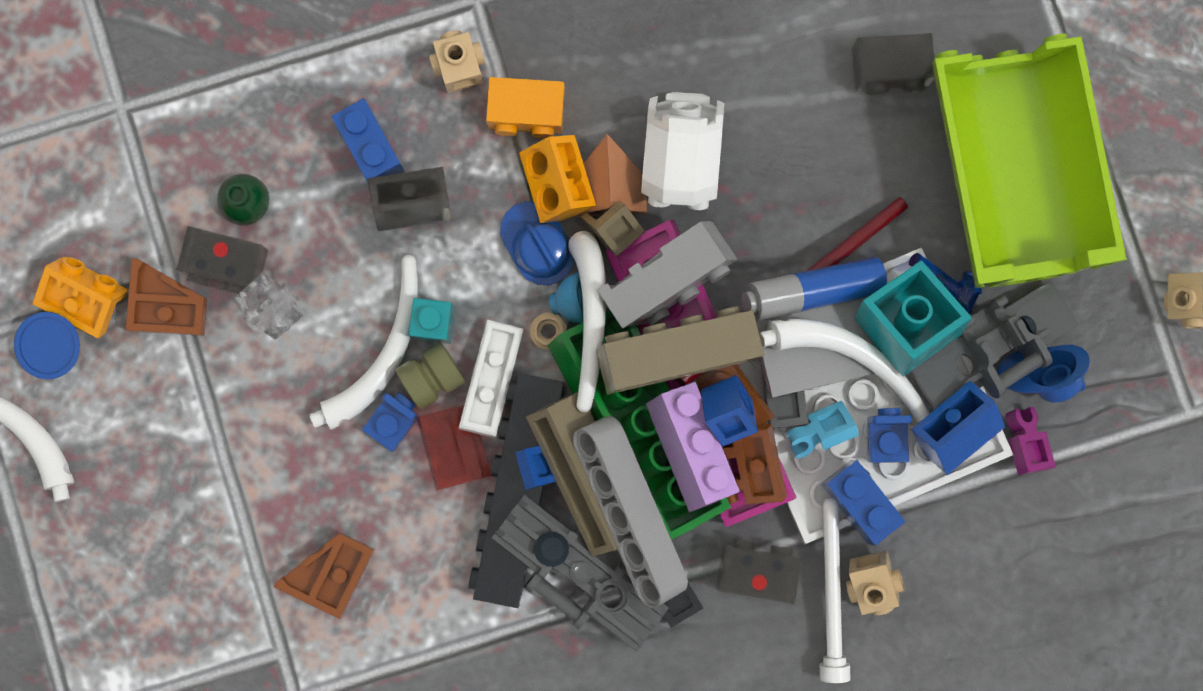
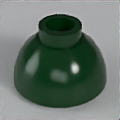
(243, 199)

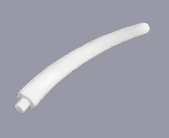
(590, 265)
(818, 334)
(372, 383)
(42, 447)

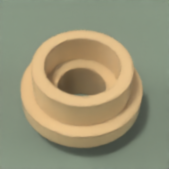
(541, 321)

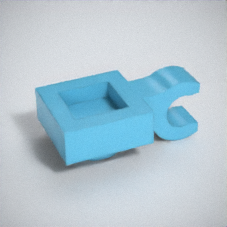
(826, 426)

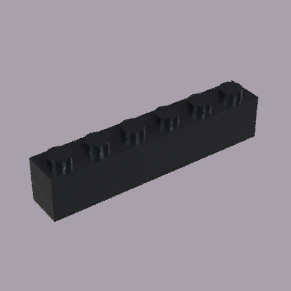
(501, 574)

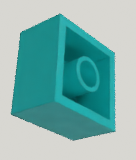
(912, 318)

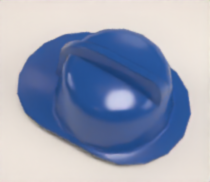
(536, 247)
(1057, 381)

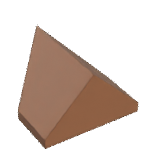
(613, 179)

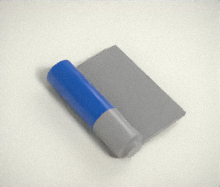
(822, 295)

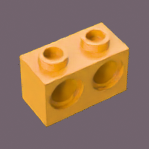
(557, 178)

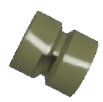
(431, 375)

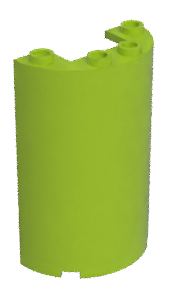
(1028, 163)

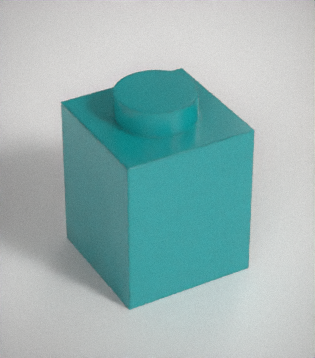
(432, 320)

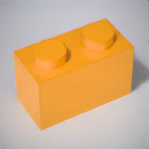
(525, 106)

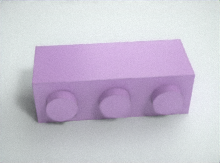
(692, 447)

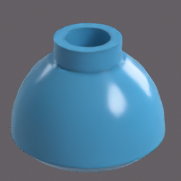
(568, 299)

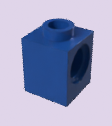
(729, 410)

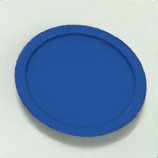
(46, 345)

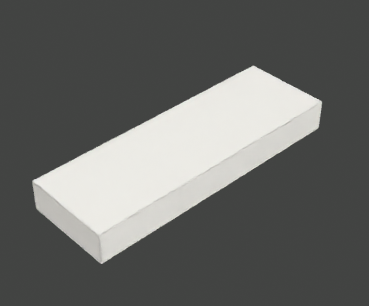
(491, 379)

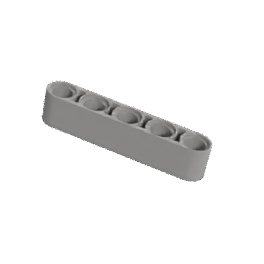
(630, 511)

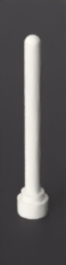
(834, 665)

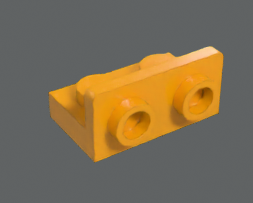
(79, 295)

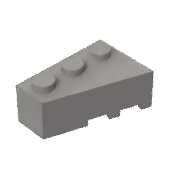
(669, 277)

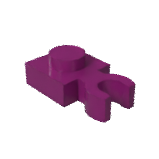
(1029, 447)

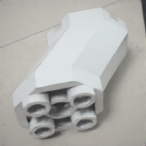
(682, 150)

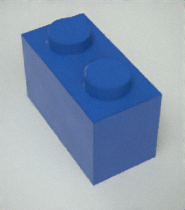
(367, 141)
(958, 427)
(863, 502)

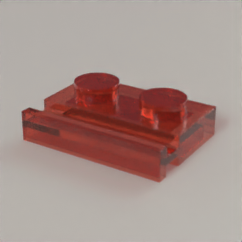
(452, 453)

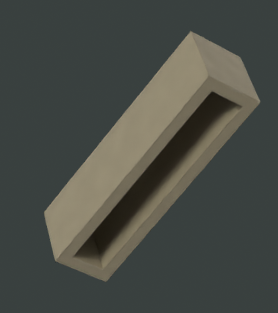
(679, 351)
(554, 432)

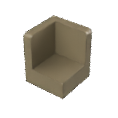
(615, 228)

